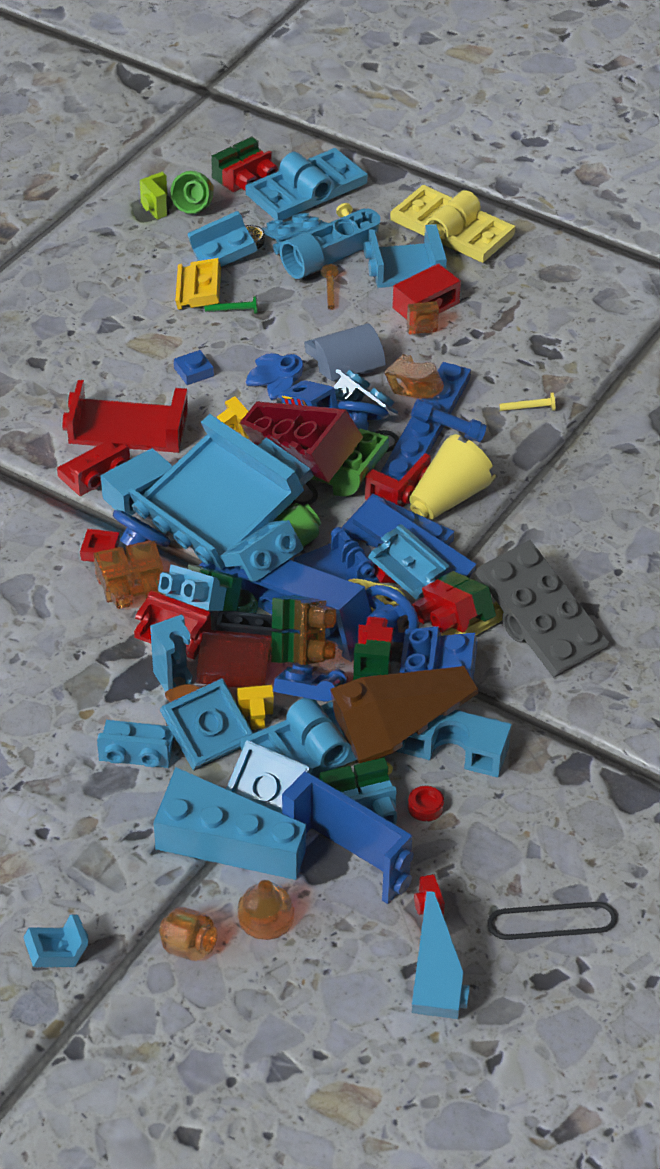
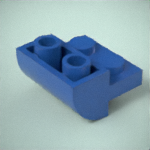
(430, 650)

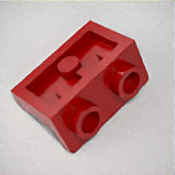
(85, 470)

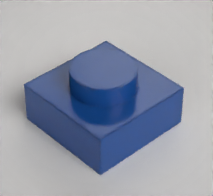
(193, 367)

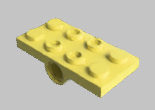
(458, 221)

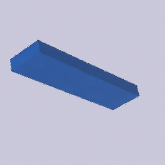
(378, 519)

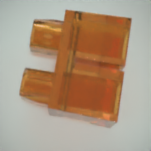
(128, 574)

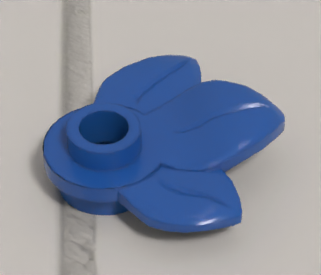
(276, 372)

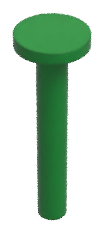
(234, 306)

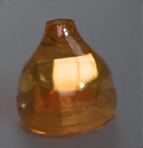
(265, 911)

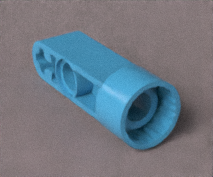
(328, 243)

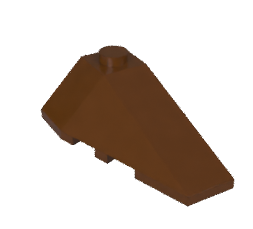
(389, 708)

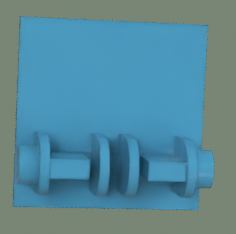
(285, 230)
(354, 388)

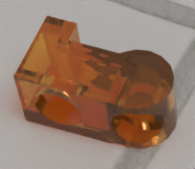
(416, 378)

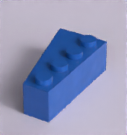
(340, 594)

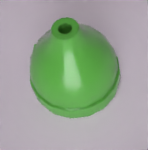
(192, 192)

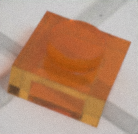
(422, 317)

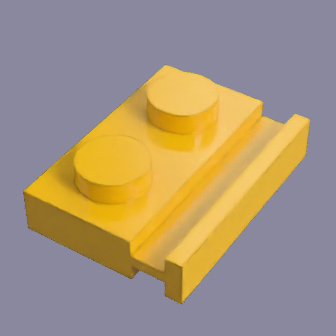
(198, 283)

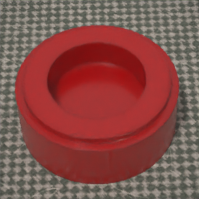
(425, 803)

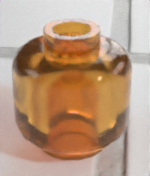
(188, 934)

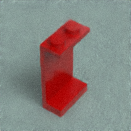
(128, 423)

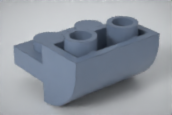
(347, 349)

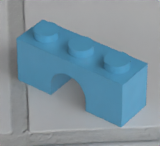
(482, 739)

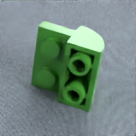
(358, 464)

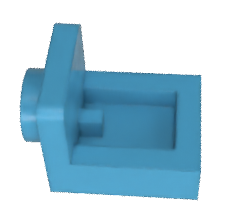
(57, 945)

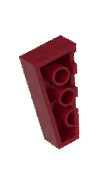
(311, 434)

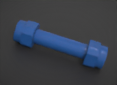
(473, 430)

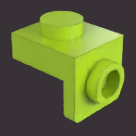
(154, 193)

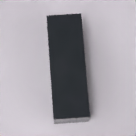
(245, 623)

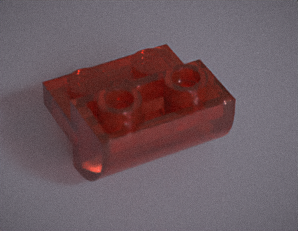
(235, 657)

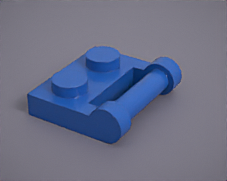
(306, 683)

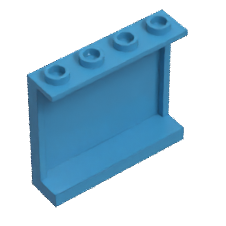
(218, 493)

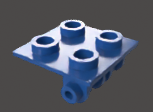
(340, 558)

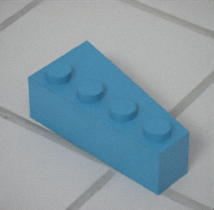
(227, 828)

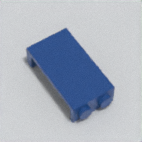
(353, 829)

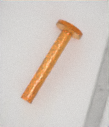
(330, 272)

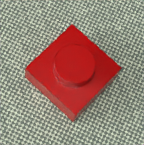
(98, 541)
(428, 883)

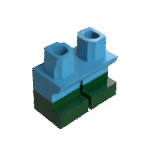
(201, 587)
(367, 786)

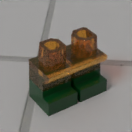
(306, 626)

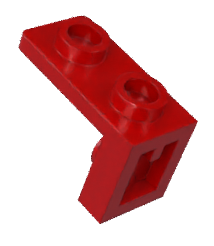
(392, 489)

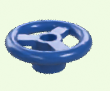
(361, 412)
(138, 531)
(391, 612)

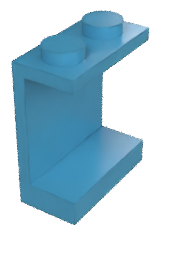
(400, 262)

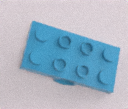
(305, 183)
(308, 737)

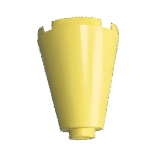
(451, 478)

